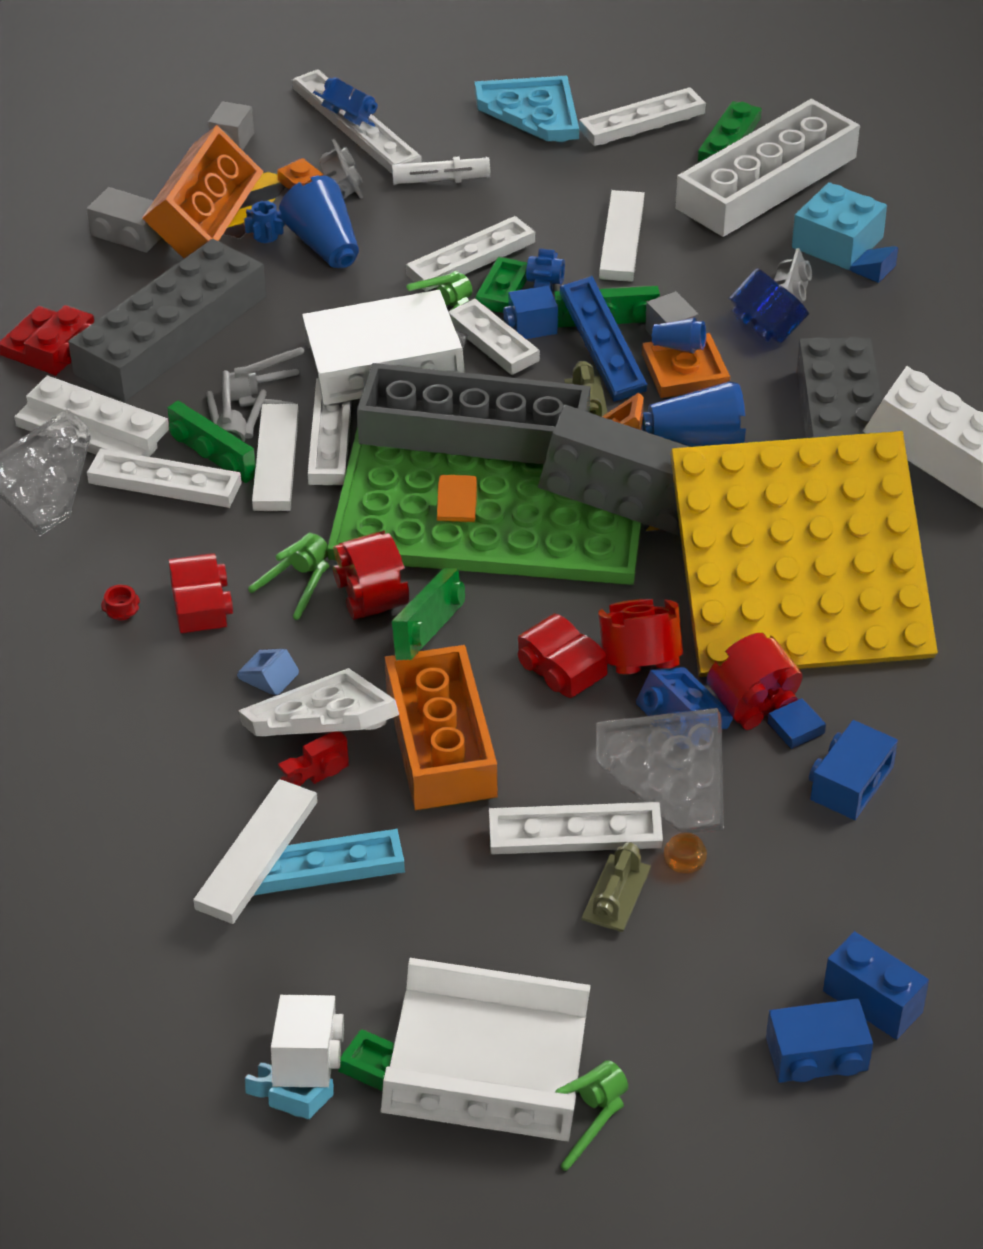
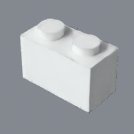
(306, 1041)

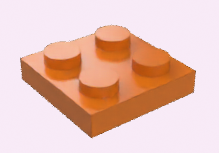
(684, 372)

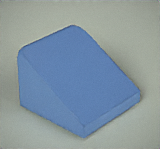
(269, 670)

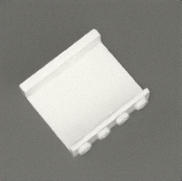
(390, 331)
(487, 1049)

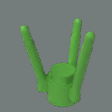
(453, 287)
(304, 556)
(597, 1088)

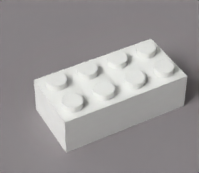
(938, 431)

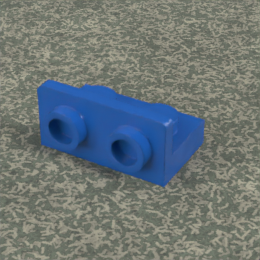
(675, 692)

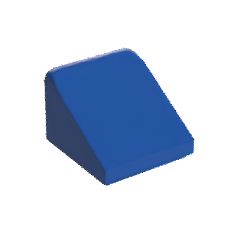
(876, 263)

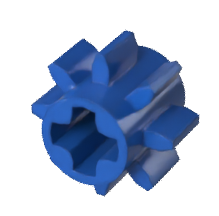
(264, 222)
(545, 269)

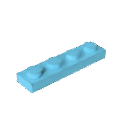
(335, 861)

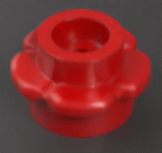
(120, 602)

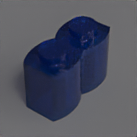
(767, 306)

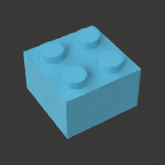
(839, 225)

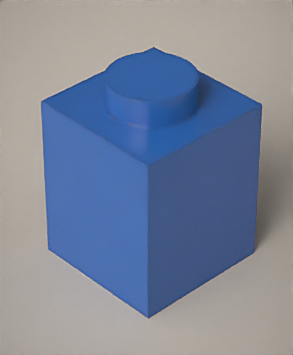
(532, 312)

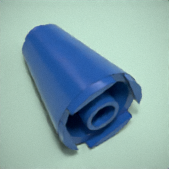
(321, 220)
(699, 417)

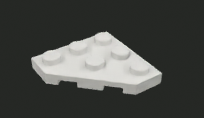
(325, 705)

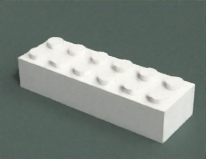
(766, 167)

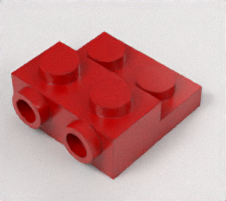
(44, 337)

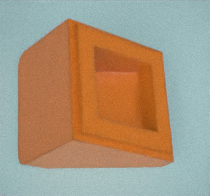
(457, 498)

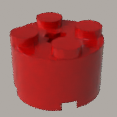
(371, 574)
(641, 635)
(755, 679)

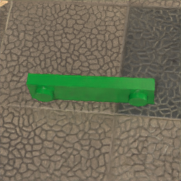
(427, 613)

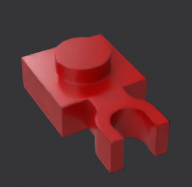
(319, 760)

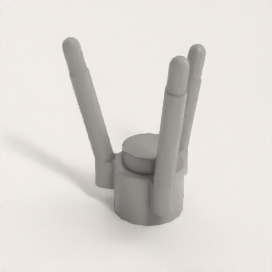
(244, 382)
(232, 420)

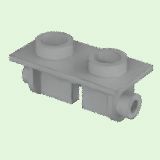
(340, 166)
(794, 275)

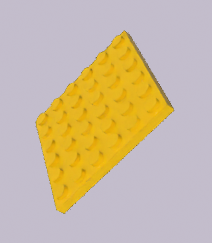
(804, 548)

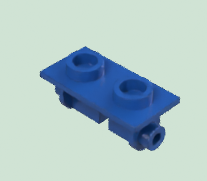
(337, 96)

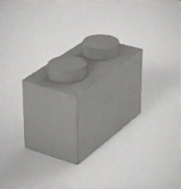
(118, 219)

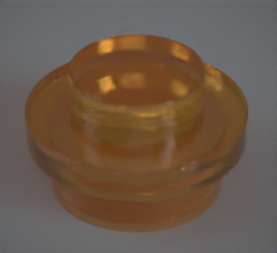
(685, 853)

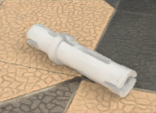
(479, 166)

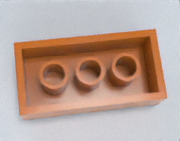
(203, 193)
(441, 728)

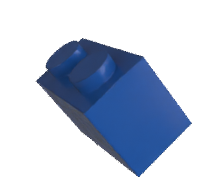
(852, 769)
(887, 988)
(819, 1040)

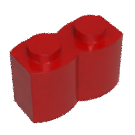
(199, 592)
(562, 655)

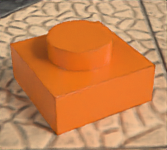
(297, 172)

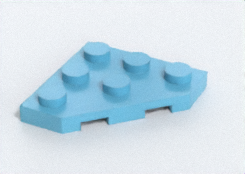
(531, 104)

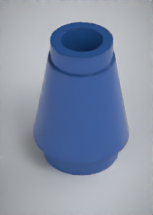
(681, 335)

